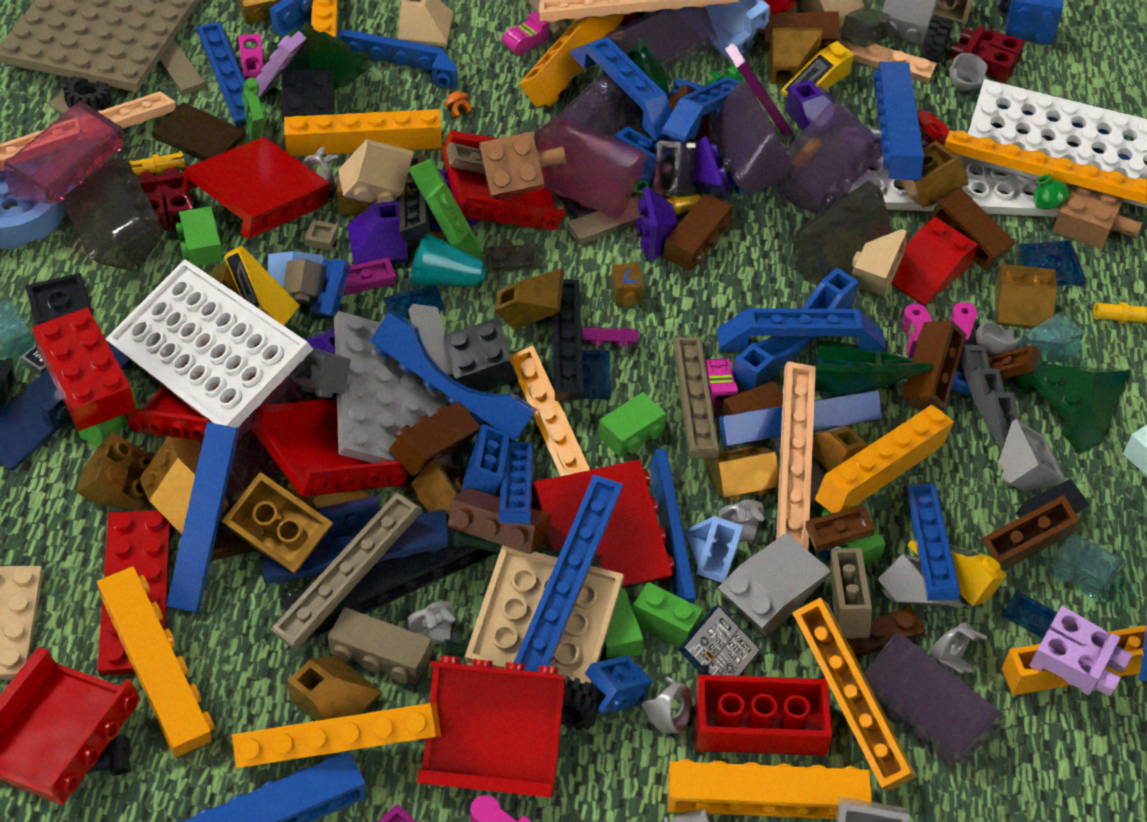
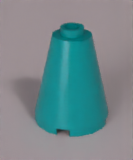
(444, 265)

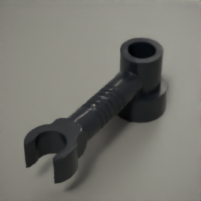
(115, 757)

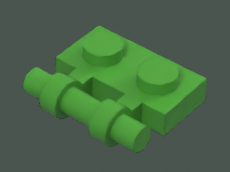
(254, 110)

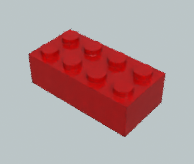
(83, 369)
(762, 715)

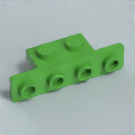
(444, 207)

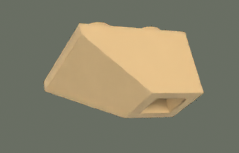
(425, 22)

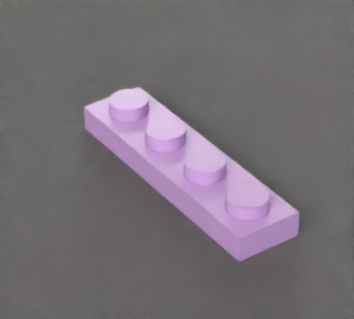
(279, 61)

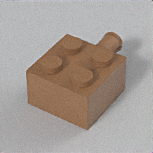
(515, 165)
(1092, 216)

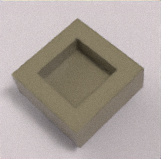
(321, 235)

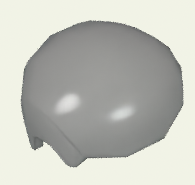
(967, 68)
(996, 338)

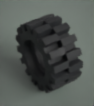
(936, 38)
(98, 97)
(580, 704)

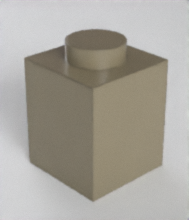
(304, 280)

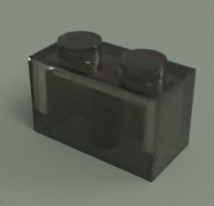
(866, 27)
(674, 168)

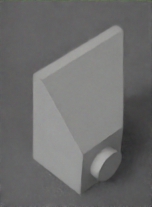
(1028, 460)
(905, 584)

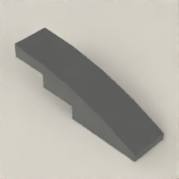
(987, 390)

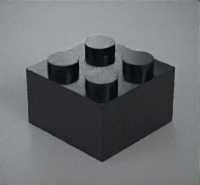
(307, 92)
(481, 356)

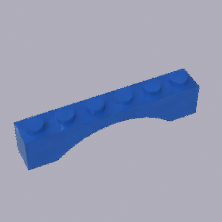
(403, 342)
(766, 358)

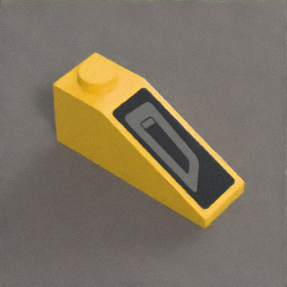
(825, 67)
(259, 286)
(975, 572)

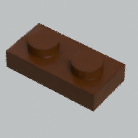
(1015, 362)
(839, 528)

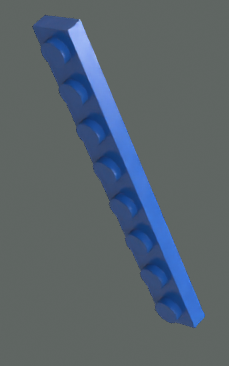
(569, 574)

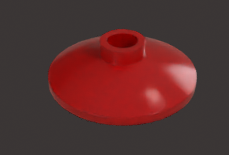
(932, 128)

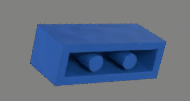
(486, 460)

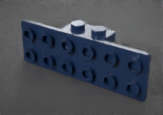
(35, 417)
(425, 534)

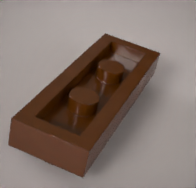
(884, 628)

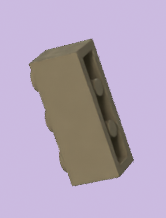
(850, 592)
(380, 646)

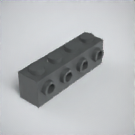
(321, 373)

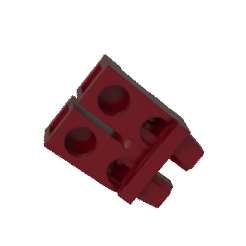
(994, 48)
(166, 192)

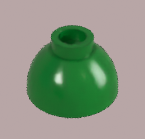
(1050, 192)

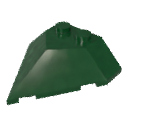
(326, 52)
(647, 61)
(852, 370)
(1080, 395)

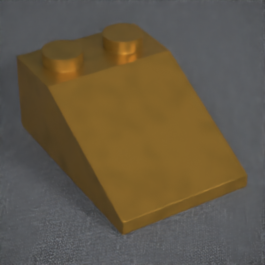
(171, 479)
(277, 523)

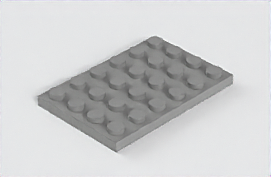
(377, 394)

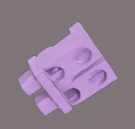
(1080, 653)

